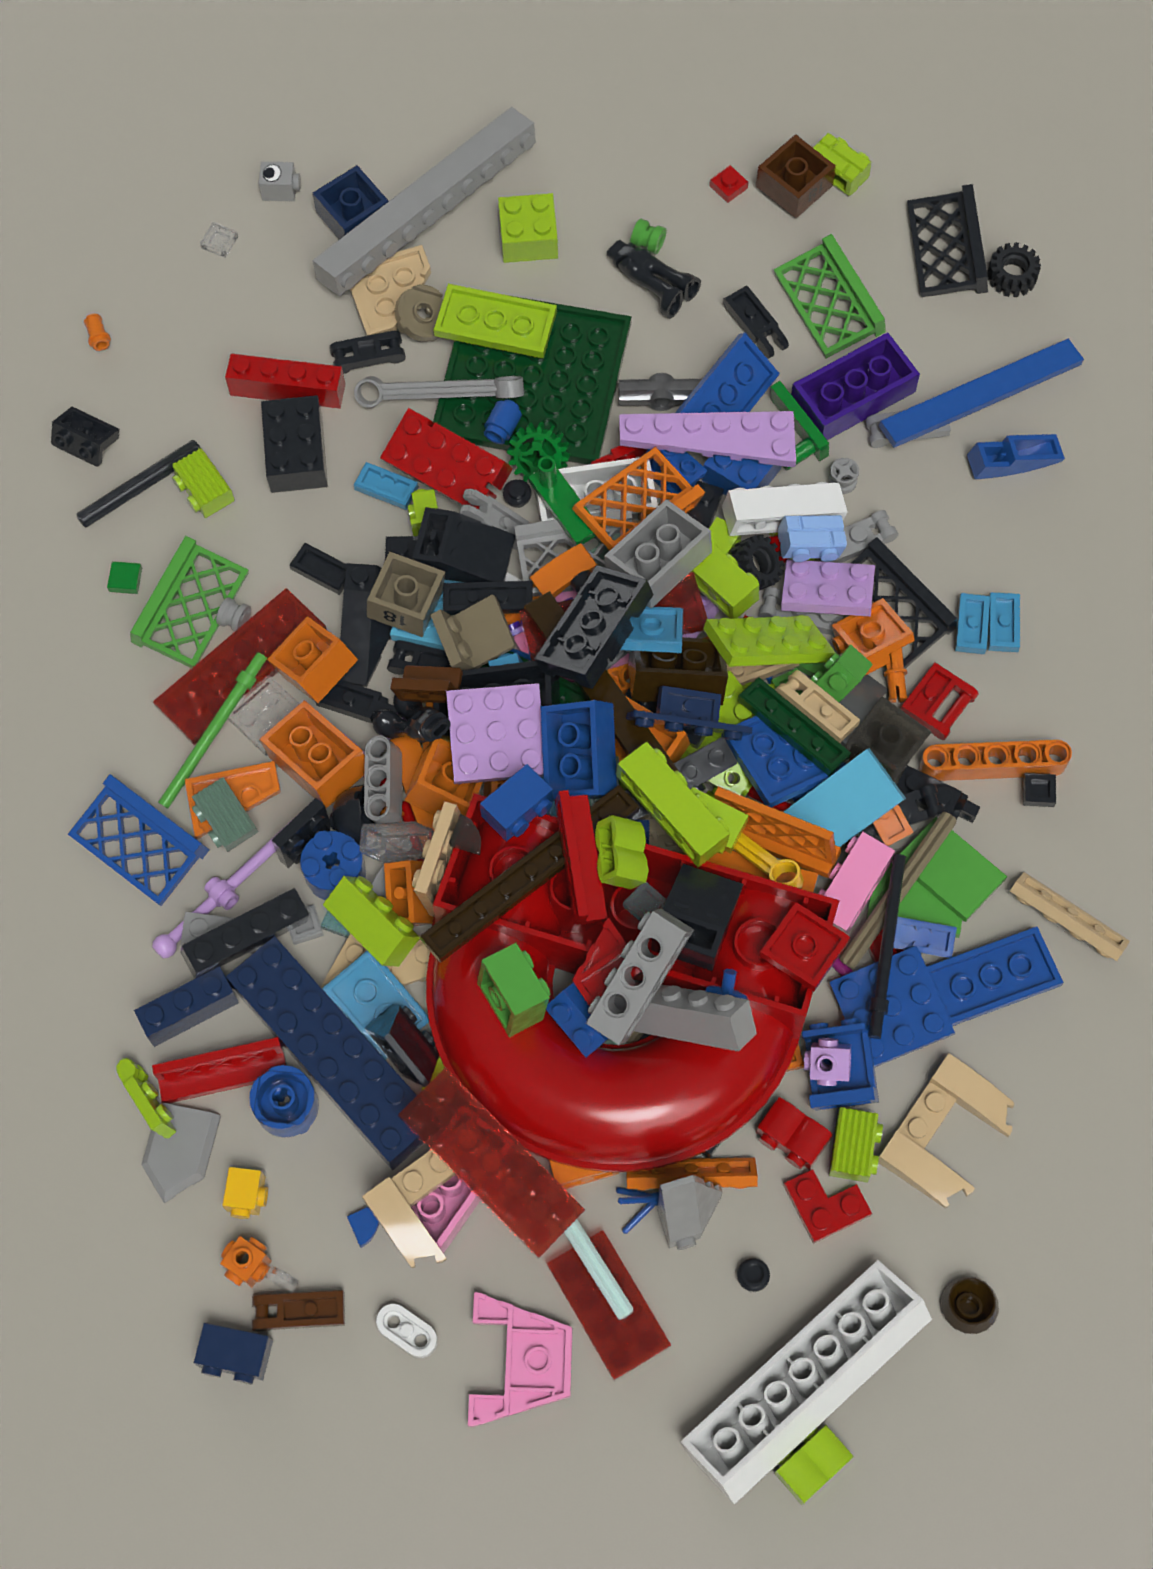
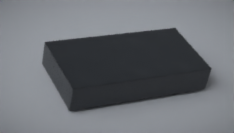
(320, 568)

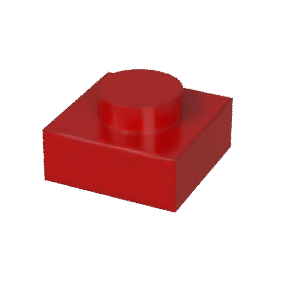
(729, 184)

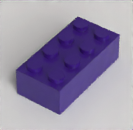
(856, 386)

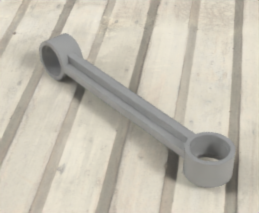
(500, 387)

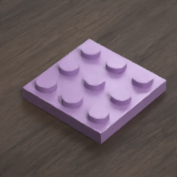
(495, 732)

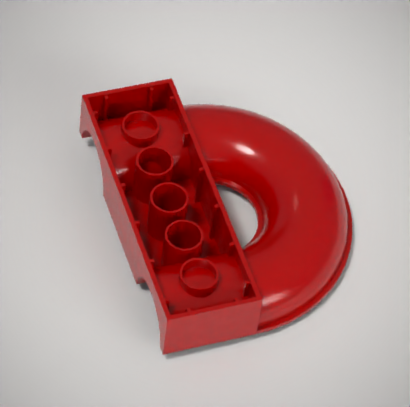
(625, 1102)

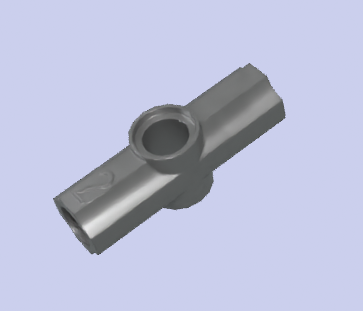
(658, 391)

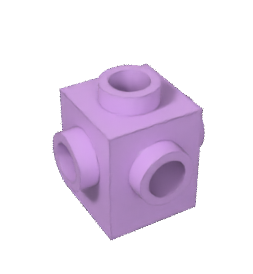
(838, 1054)

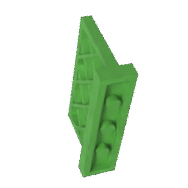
(853, 291)
(164, 596)

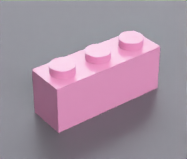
(857, 878)

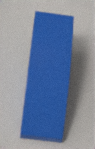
(1014, 455)

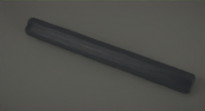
(134, 485)

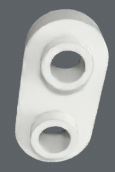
(407, 1331)

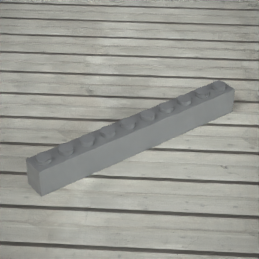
(424, 201)

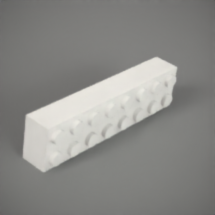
(806, 1381)

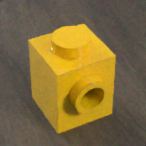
(245, 1192)

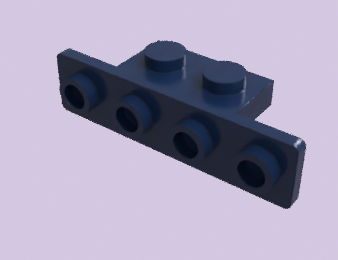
(690, 710)

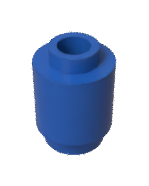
(502, 421)

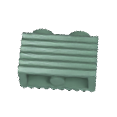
(224, 814)

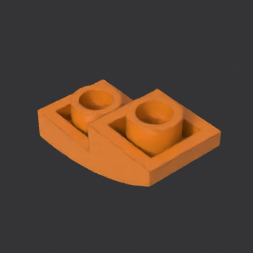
(561, 570)

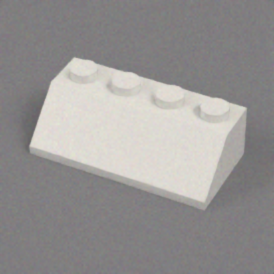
(589, 477)

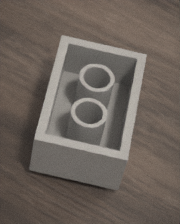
(662, 549)

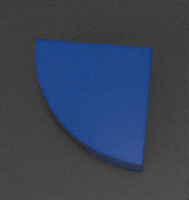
(363, 1225)

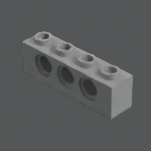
(672, 937)

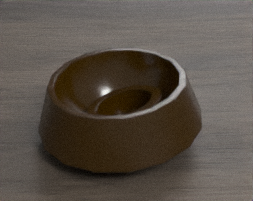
(969, 1315)

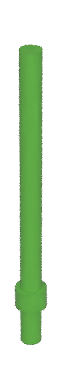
(245, 681)

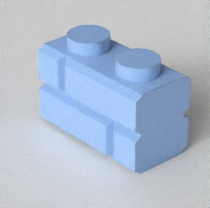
(812, 537)

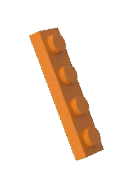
(722, 1171)

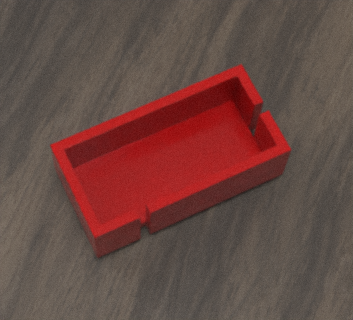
(443, 459)

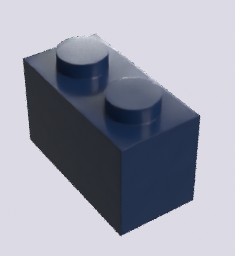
(233, 1353)

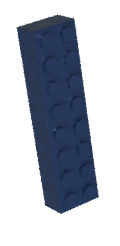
(328, 1048)

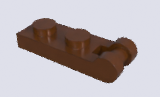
(299, 1310)

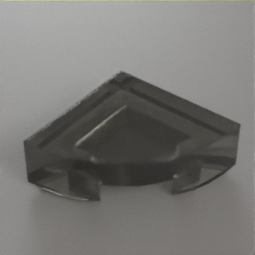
(466, 836)

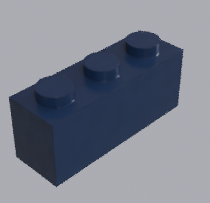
(186, 1006)

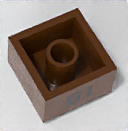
(795, 176)

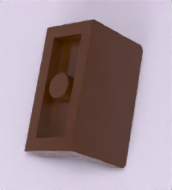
(426, 683)

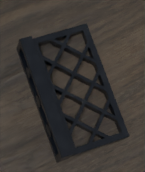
(972, 243)
(913, 591)

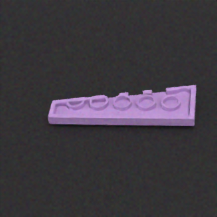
(733, 434)

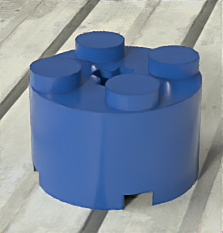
(325, 851)
(271, 1089)

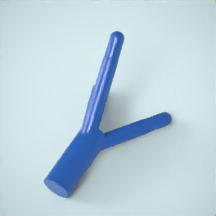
(637, 1197)

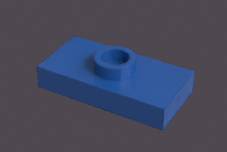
(929, 937)

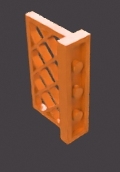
(685, 500)
(785, 835)

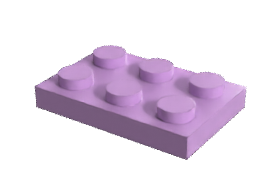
(828, 588)

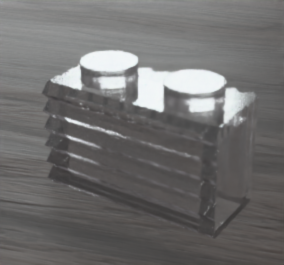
(394, 840)

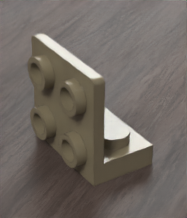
(474, 634)

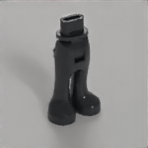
(642, 266)
(418, 722)

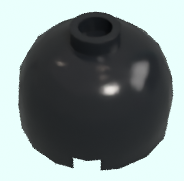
(349, 813)

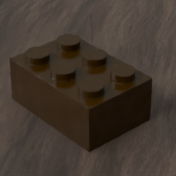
(696, 668)

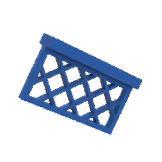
(159, 825)

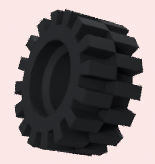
(1014, 256)
(765, 555)

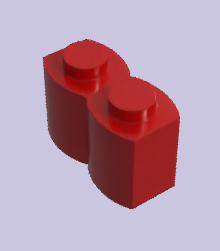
(794, 1134)

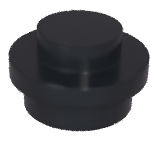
(517, 493)
(753, 1275)

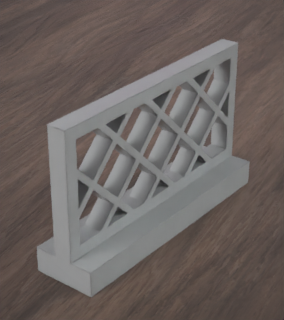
(551, 534)

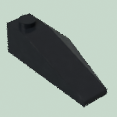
(361, 634)

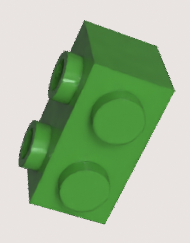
(842, 673)

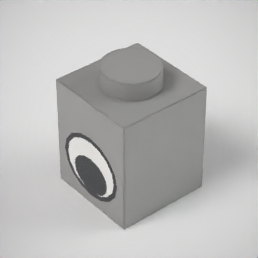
(278, 181)

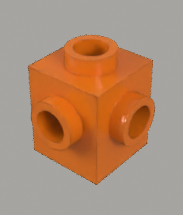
(253, 1270)

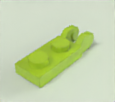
(144, 1096)

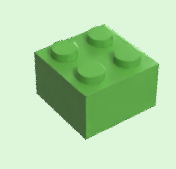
(513, 989)

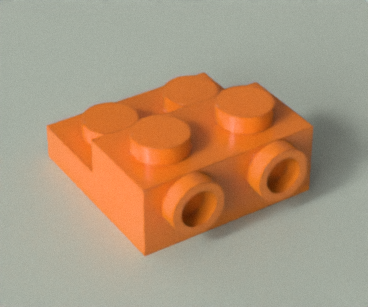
(874, 635)

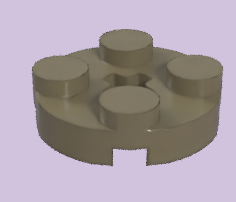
(406, 312)

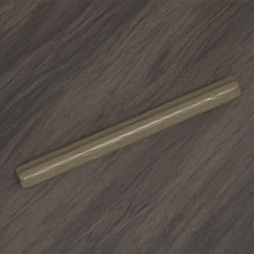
(912, 871)

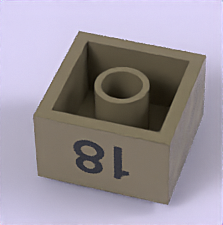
(405, 594)

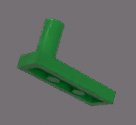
(812, 438)
(560, 499)

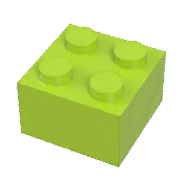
(528, 227)

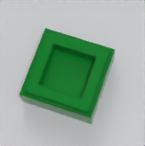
(124, 577)

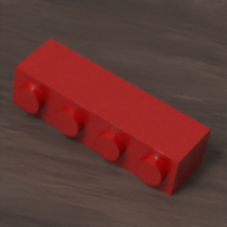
(284, 379)

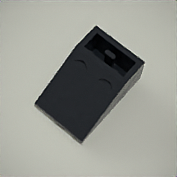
(463, 547)
(707, 906)

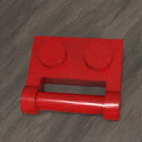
(932, 693)

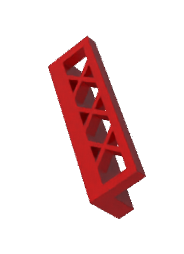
(580, 858)
(217, 1070)

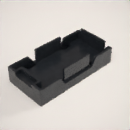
(594, 626)

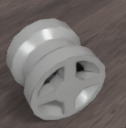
(844, 468)
(233, 614)

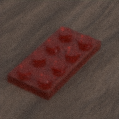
(619, 1343)

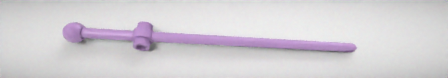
(219, 894)

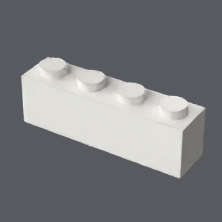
(765, 507)

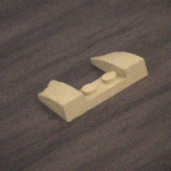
(906, 1150)
(393, 1201)

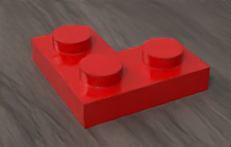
(822, 1214)

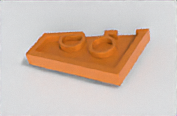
(249, 784)

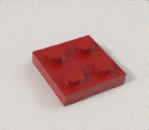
(804, 946)

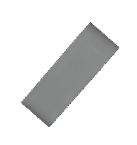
(376, 769)

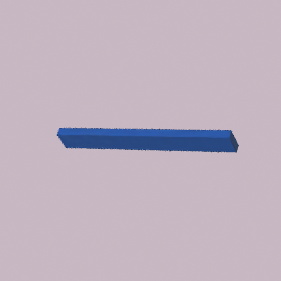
(980, 393)

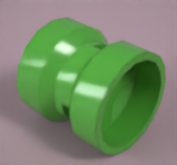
(648, 236)

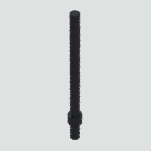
(879, 1004)

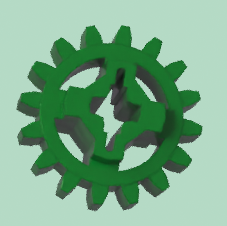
(544, 441)

